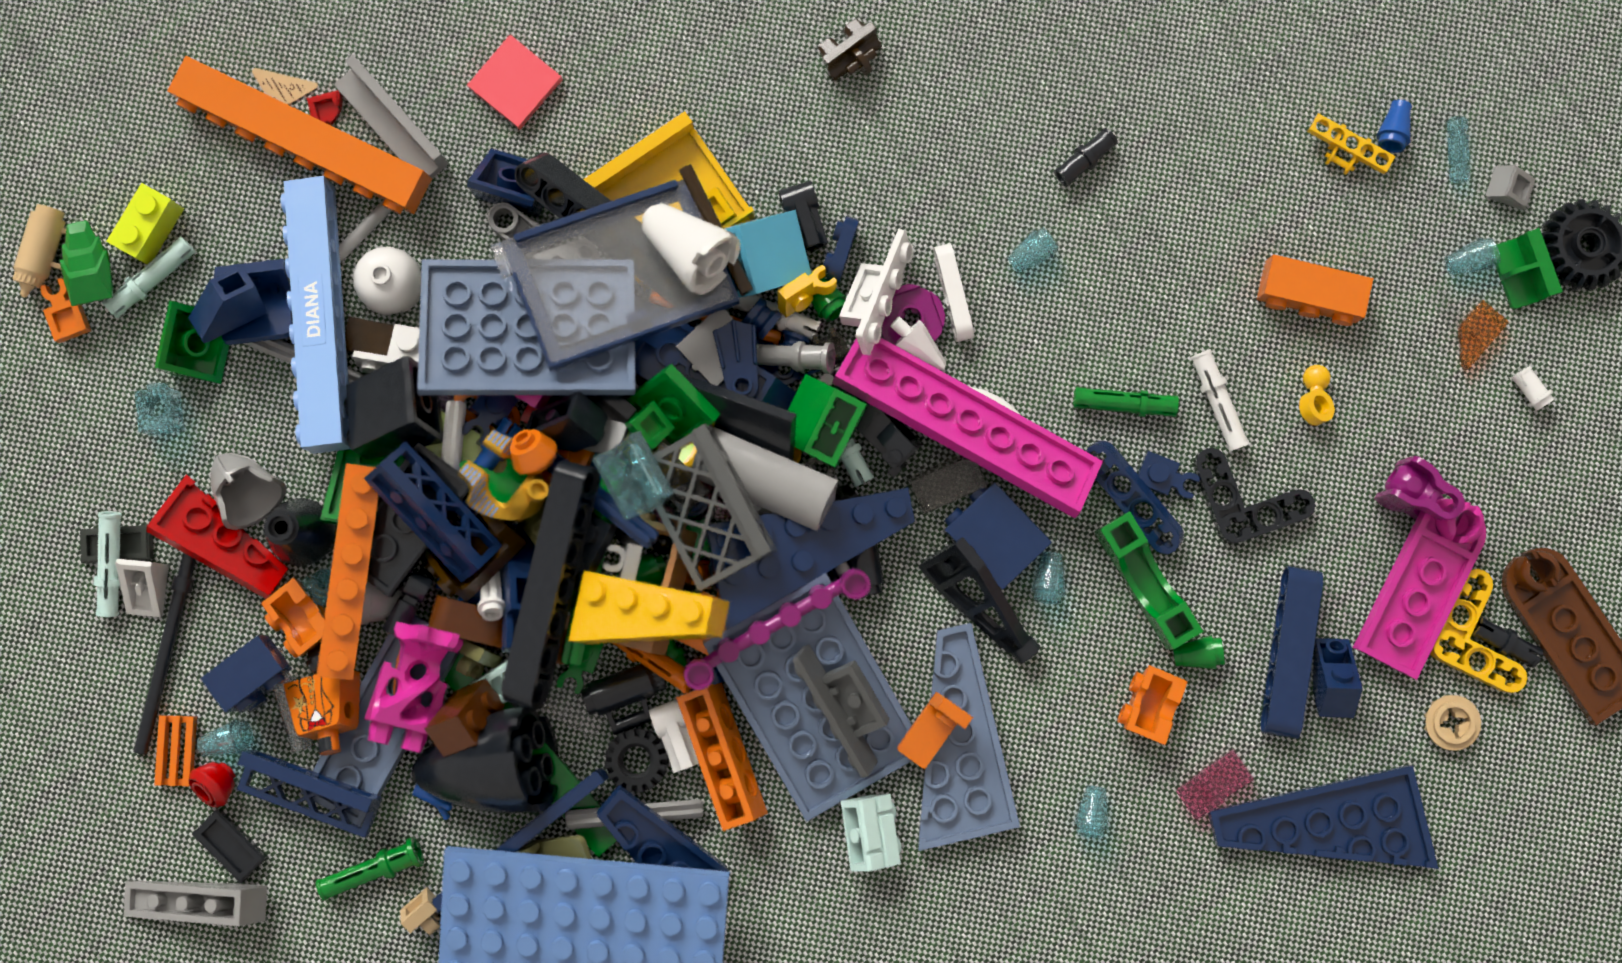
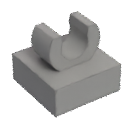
(628, 561)

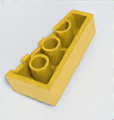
(630, 611)

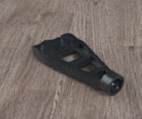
(957, 563)

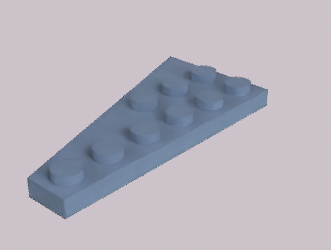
(967, 779)

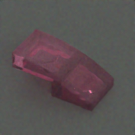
(1214, 784)

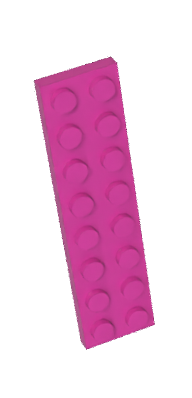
(970, 424)

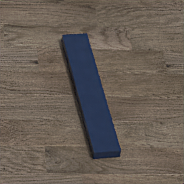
(547, 817)

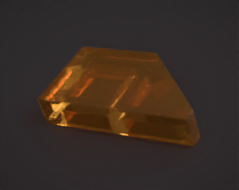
(1478, 332)

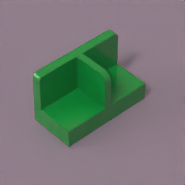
(1527, 270)

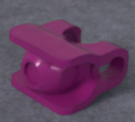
(1416, 487)

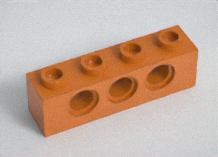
(722, 756)

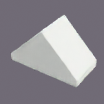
(142, 586)

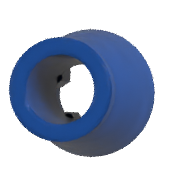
(1396, 127)

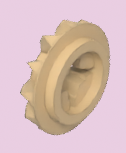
(1464, 733)

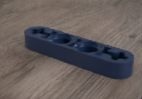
(1138, 493)

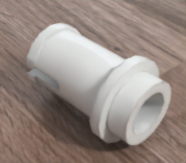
(1533, 388)

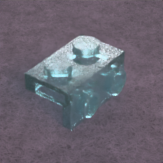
(633, 476)

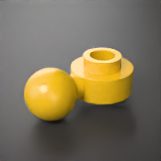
(1316, 405)

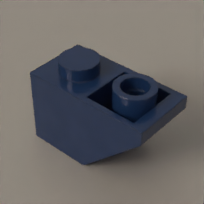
(226, 304)
(1335, 678)

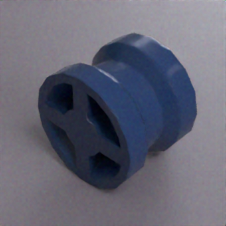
(762, 318)

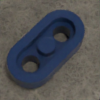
(844, 235)

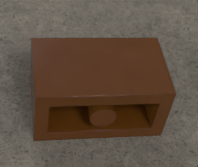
(462, 717)

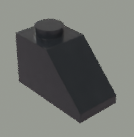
(571, 422)

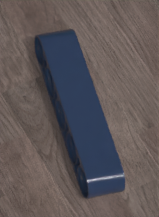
(1291, 652)

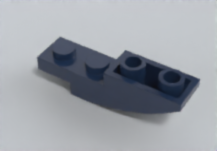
(513, 584)

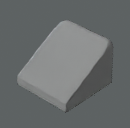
(1510, 186)
(613, 435)

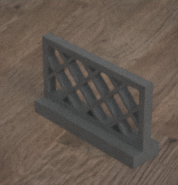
(736, 501)

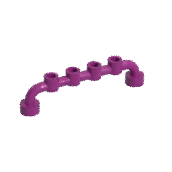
(699, 672)

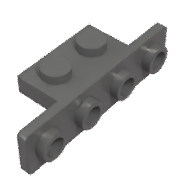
(846, 703)

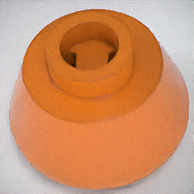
(532, 452)

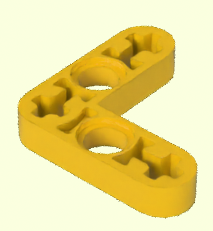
(1461, 634)

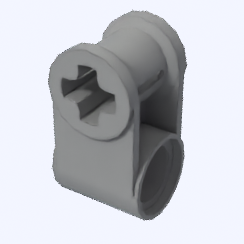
(519, 224)

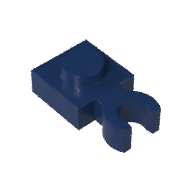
(489, 411)
(1161, 475)

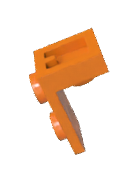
(932, 729)

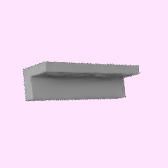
(388, 119)

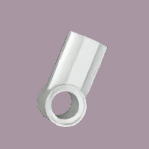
(672, 730)

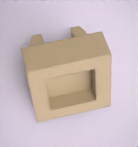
(420, 912)

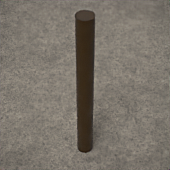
(709, 215)

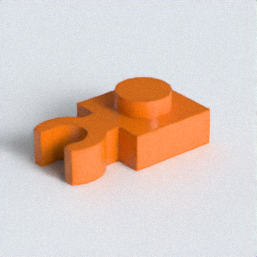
(63, 319)

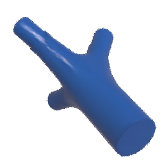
(442, 806)

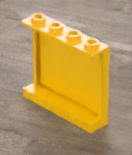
(659, 161)

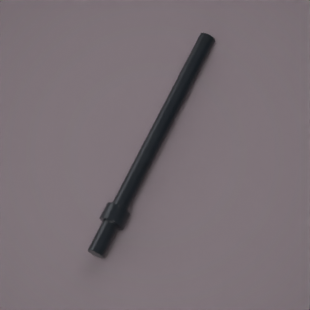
(182, 585)

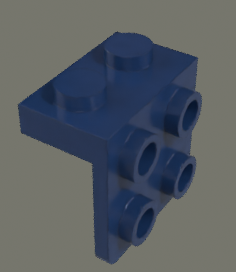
(272, 287)

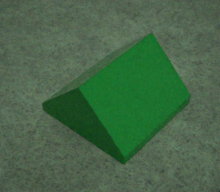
(183, 352)

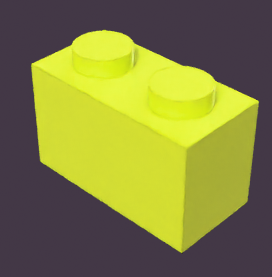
(145, 224)

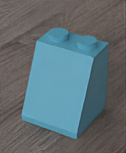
(771, 251)

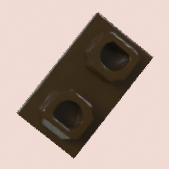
(853, 52)

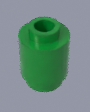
(651, 569)

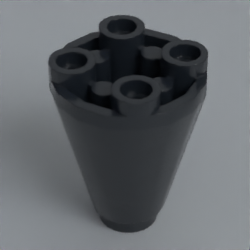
(306, 535)

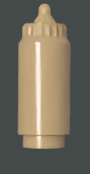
(38, 248)

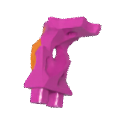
(403, 709)

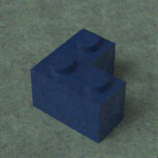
(247, 676)

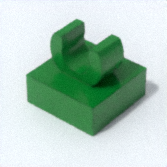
(651, 423)

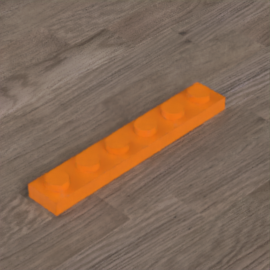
(348, 575)

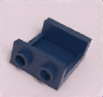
(998, 533)

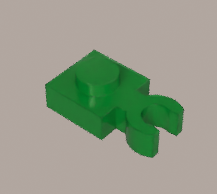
(589, 662)

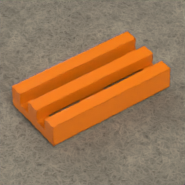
(162, 749)

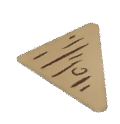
(283, 87)

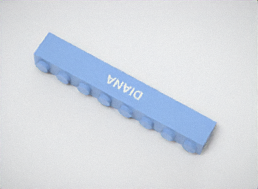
(316, 314)

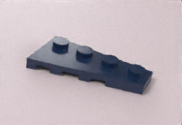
(650, 836)

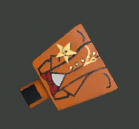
(324, 709)

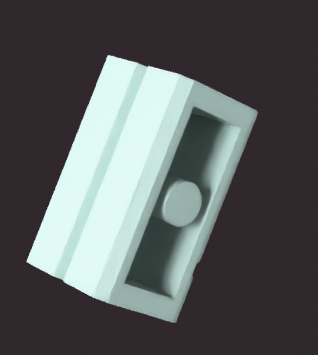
(871, 832)

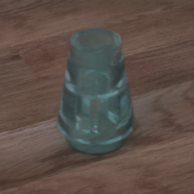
(1033, 250)
(1474, 257)
(1049, 580)
(227, 739)
(1092, 813)

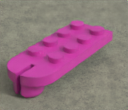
(1422, 589)

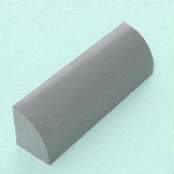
(778, 482)

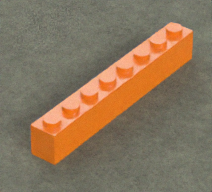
(299, 135)

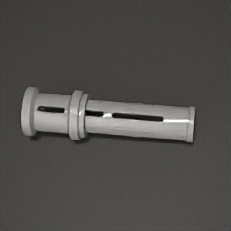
(798, 356)

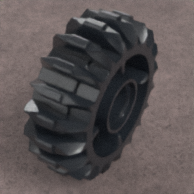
(1600, 231)

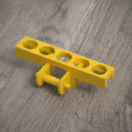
(1358, 153)

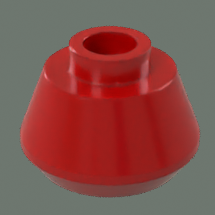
(212, 783)

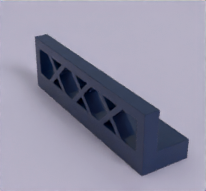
(429, 517)
(308, 782)

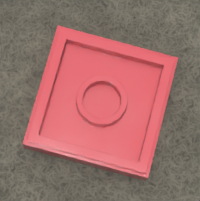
(514, 82)

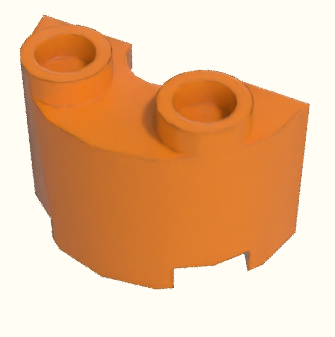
(297, 616)
(1152, 704)

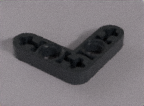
(1235, 508)

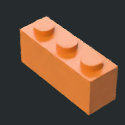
(1314, 290)

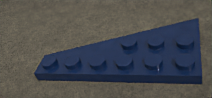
(803, 552)
(1348, 819)

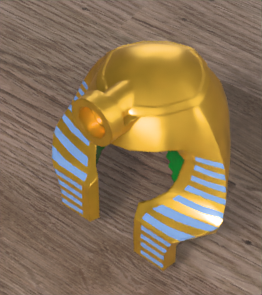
(505, 493)

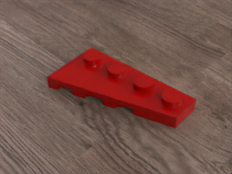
(195, 527)

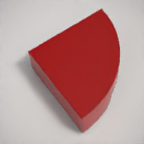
(326, 106)

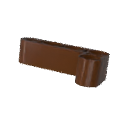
(463, 619)

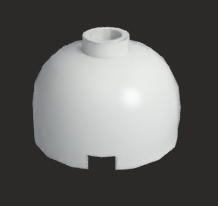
(387, 280)

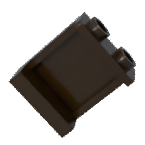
(505, 533)

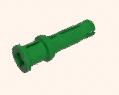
(385, 864)

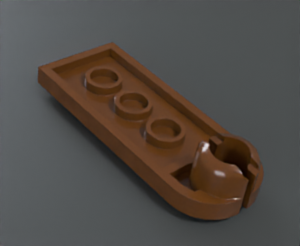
(1568, 629)

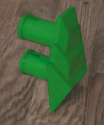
(85, 265)

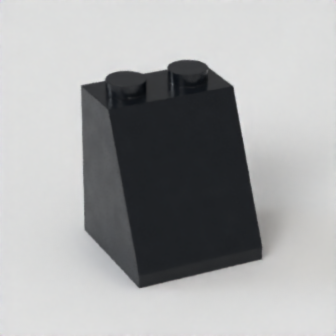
(388, 411)

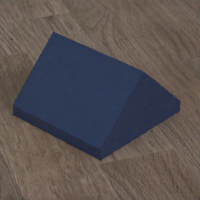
(496, 183)

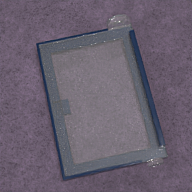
(600, 279)

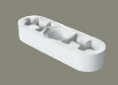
(953, 292)

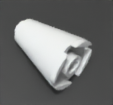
(691, 246)

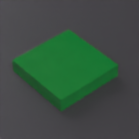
(678, 401)

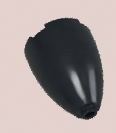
(498, 770)

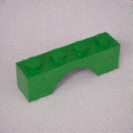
(1157, 599)

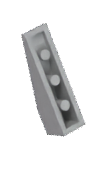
(196, 902)

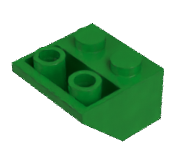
(824, 419)

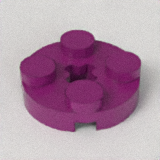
(919, 302)

